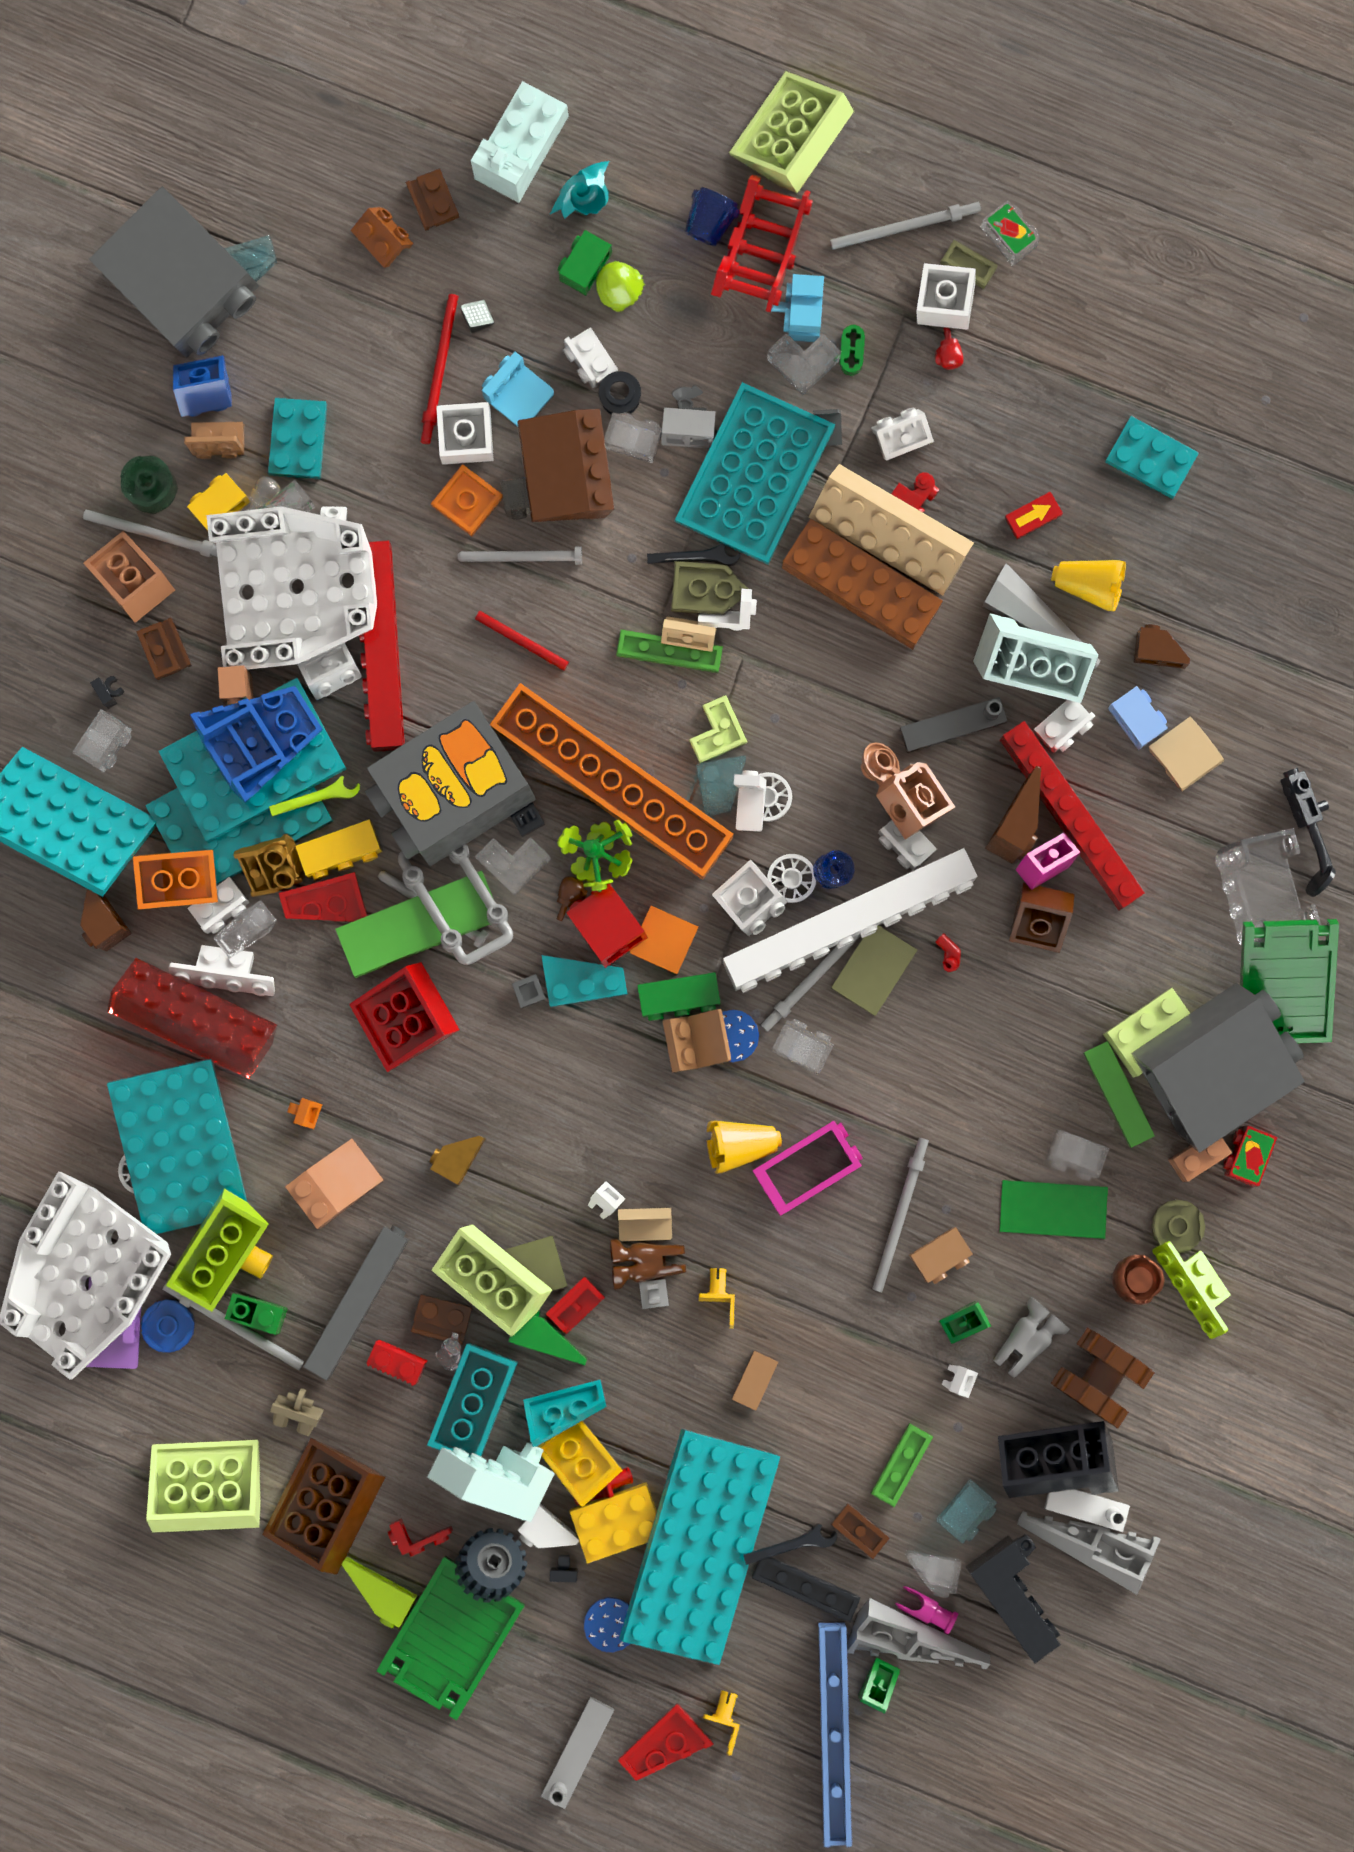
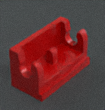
(575, 1305)

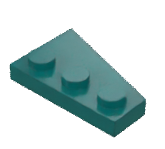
(581, 981)
(562, 1409)

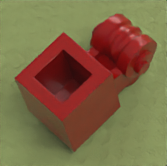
(924, 490)

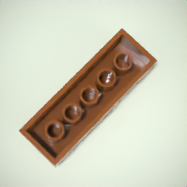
(861, 584)

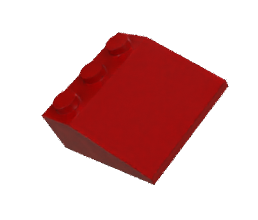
(404, 1016)

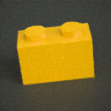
(219, 498)

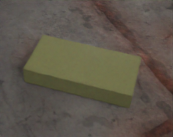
(962, 256)

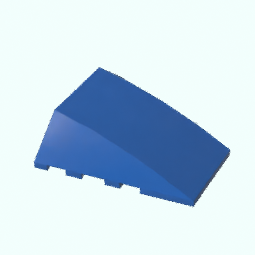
(256, 737)

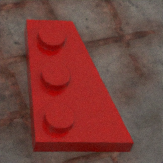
(326, 900)
(667, 1741)

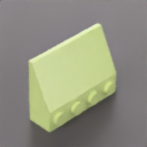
(792, 130)
(204, 1486)

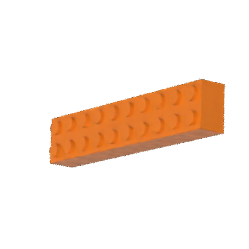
(611, 781)

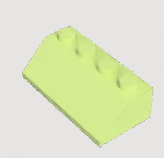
(491, 1279)

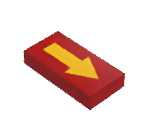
(1033, 515)

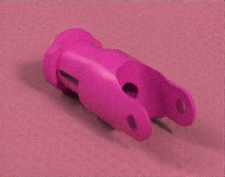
(931, 1612)

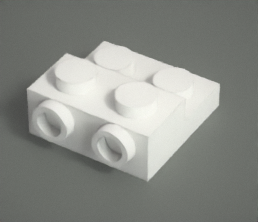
(750, 899)

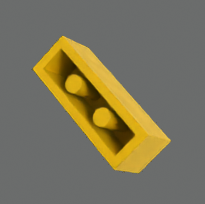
(339, 850)

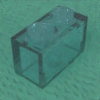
(967, 1512)

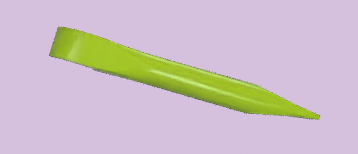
(335, 790)

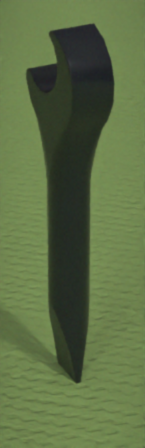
(715, 554)
(810, 1538)

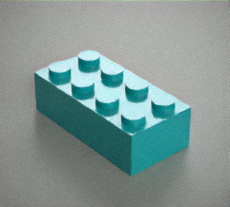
(473, 1401)

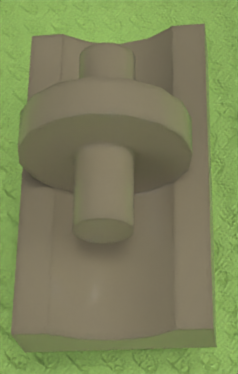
(298, 1409)

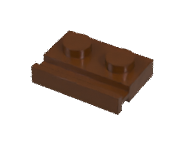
(432, 199)
(164, 648)
(441, 1318)

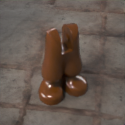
(647, 1259)

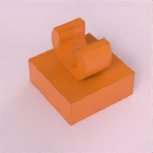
(306, 1112)

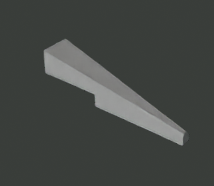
(1016, 600)
(1113, 1554)
(889, 1631)

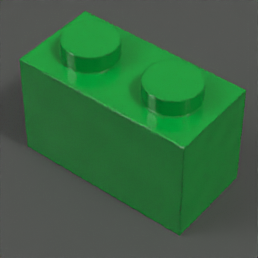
(584, 262)

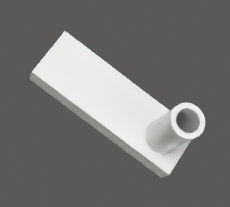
(1088, 1508)

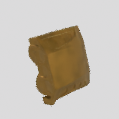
(271, 865)

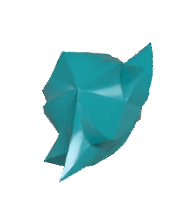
(584, 191)

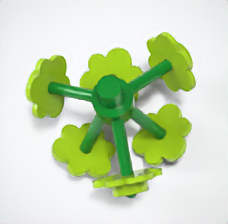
(597, 840)

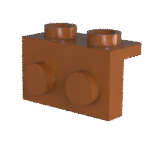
(381, 235)

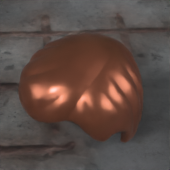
(1137, 1279)

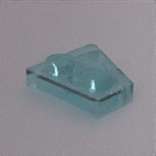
(255, 256)
(717, 783)

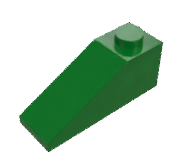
(544, 1337)

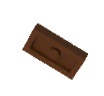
(860, 1530)

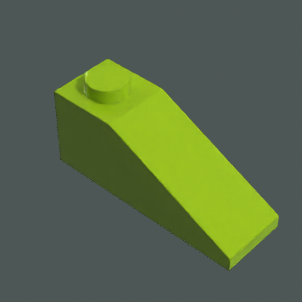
(383, 1595)

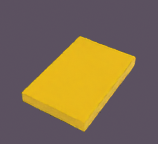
(580, 1462)

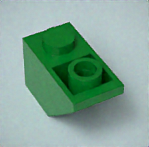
(256, 1313)

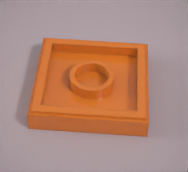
(467, 500)
(666, 941)

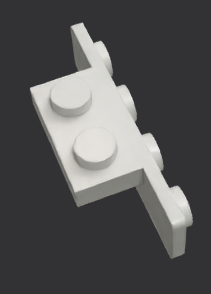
(220, 972)

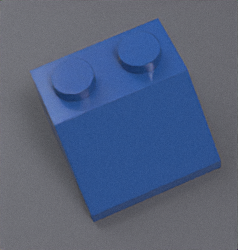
(201, 386)

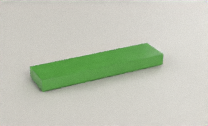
(650, 649)
(1118, 1094)

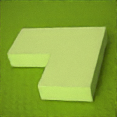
(725, 731)

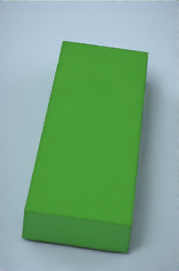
(901, 1465)

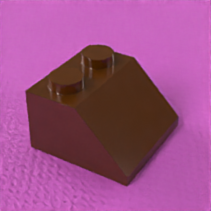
(1042, 917)
(102, 923)

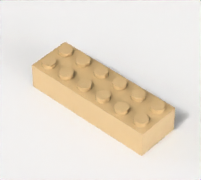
(890, 529)

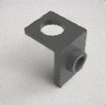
(832, 416)

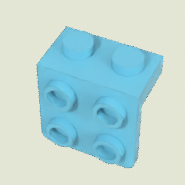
(516, 390)

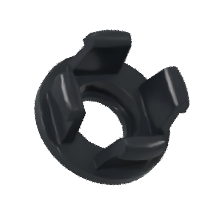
(625, 405)

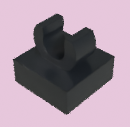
(104, 691)
(527, 819)
(563, 1572)

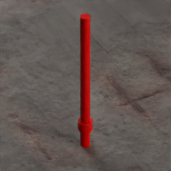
(430, 416)

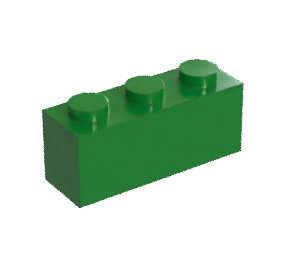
(679, 996)

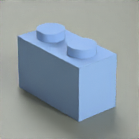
(1138, 717)

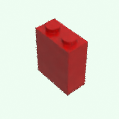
(606, 925)

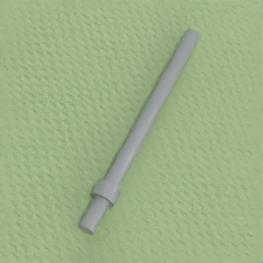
(953, 213)
(205, 548)
(782, 1009)
(915, 1165)
(241, 1330)

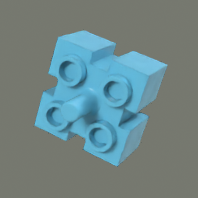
(803, 307)

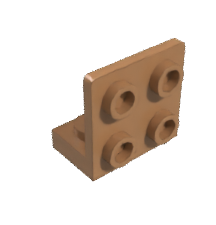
(216, 439)
(697, 1041)

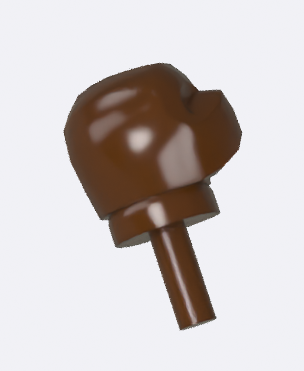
(569, 892)

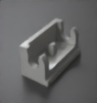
(688, 428)

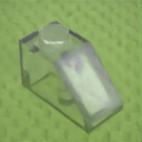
(245, 929)
(936, 1571)

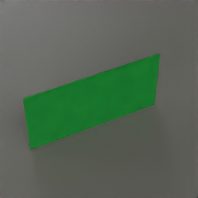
(1053, 1209)

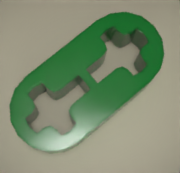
(858, 350)

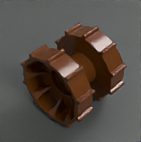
(1102, 1377)

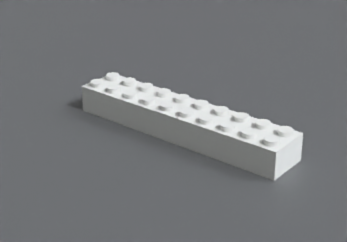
(849, 919)

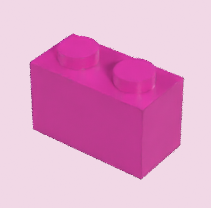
(1047, 861)

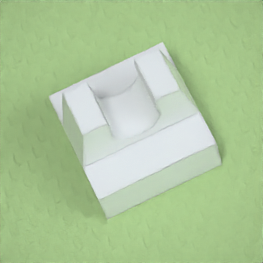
(607, 1199)
(962, 1382)

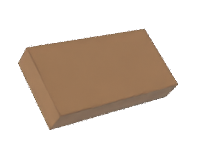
(755, 1380)

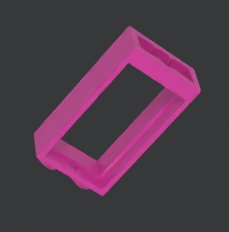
(771, 1191)

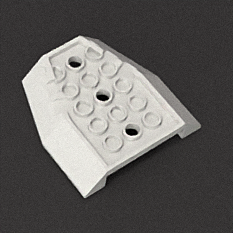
(269, 553)
(57, 1254)

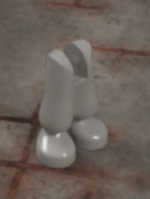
(1027, 1340)

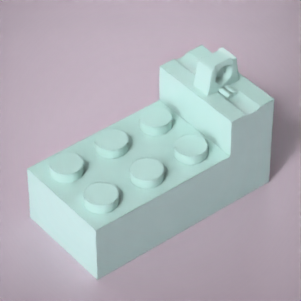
(519, 142)
(1034, 659)
(508, 1485)

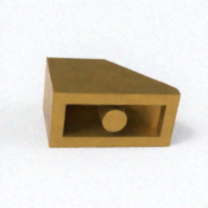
(456, 1158)

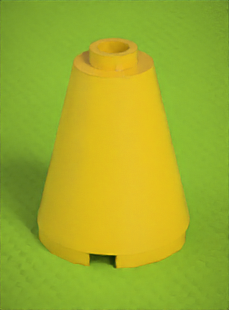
(1092, 581)
(739, 1144)

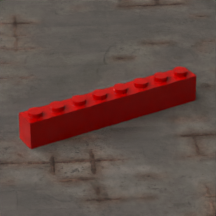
(382, 659)
(1073, 817)

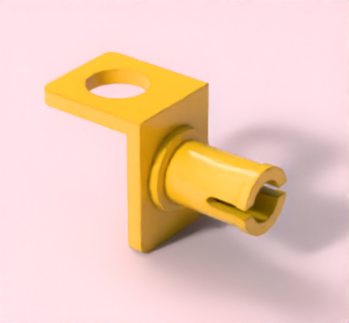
(717, 1291)
(723, 1716)

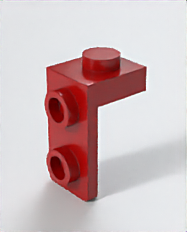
(400, 1537)

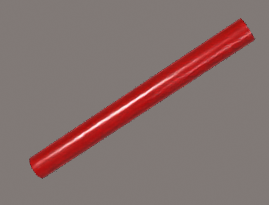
(522, 640)

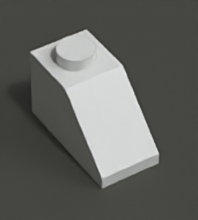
(546, 1531)

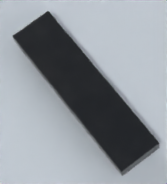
(807, 1588)

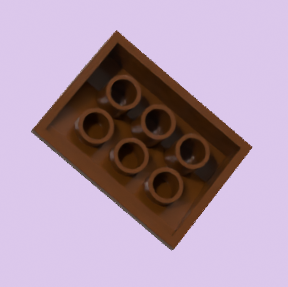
(566, 466)
(1016, 830)
(323, 1506)

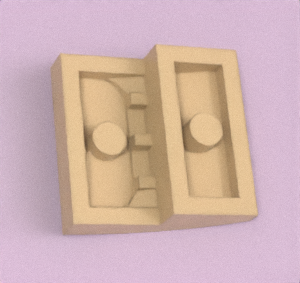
(1186, 753)

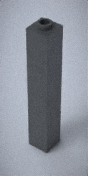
(357, 1302)

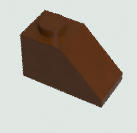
(1158, 648)

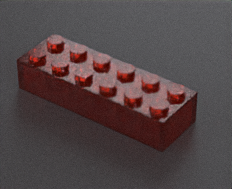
(192, 1018)

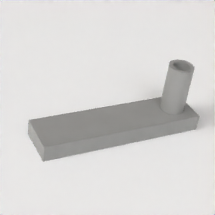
(577, 1752)

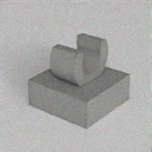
(653, 1294)

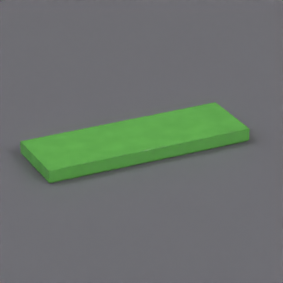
(409, 927)

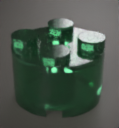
(152, 470)

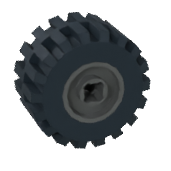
(490, 1565)

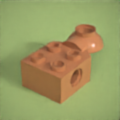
(909, 796)

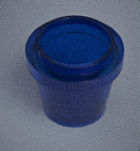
(710, 215)

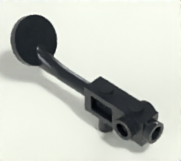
(1306, 813)

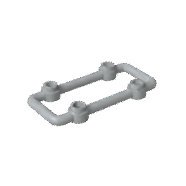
(450, 938)

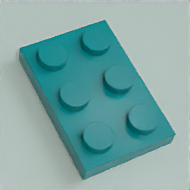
(297, 438)
(1151, 457)

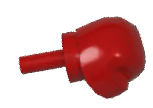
(949, 353)

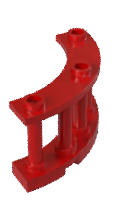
(737, 246)

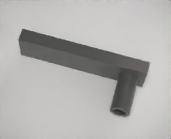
(953, 725)

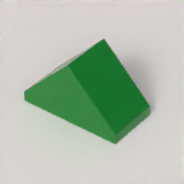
(965, 1322)
(879, 1685)

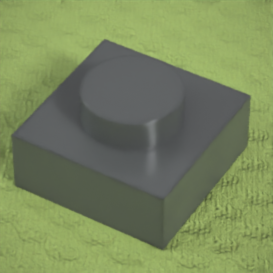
(528, 991)

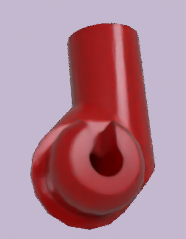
(951, 953)

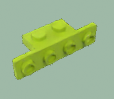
(1197, 1285)

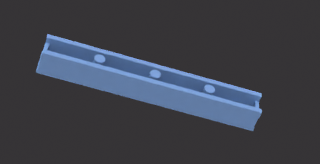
(834, 1734)

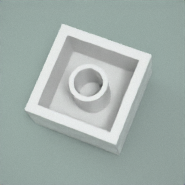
(946, 296)
(465, 433)

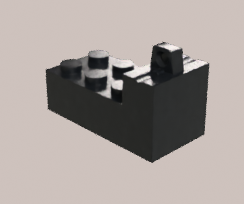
(1058, 1460)
(998, 1579)

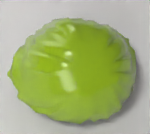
(619, 285)

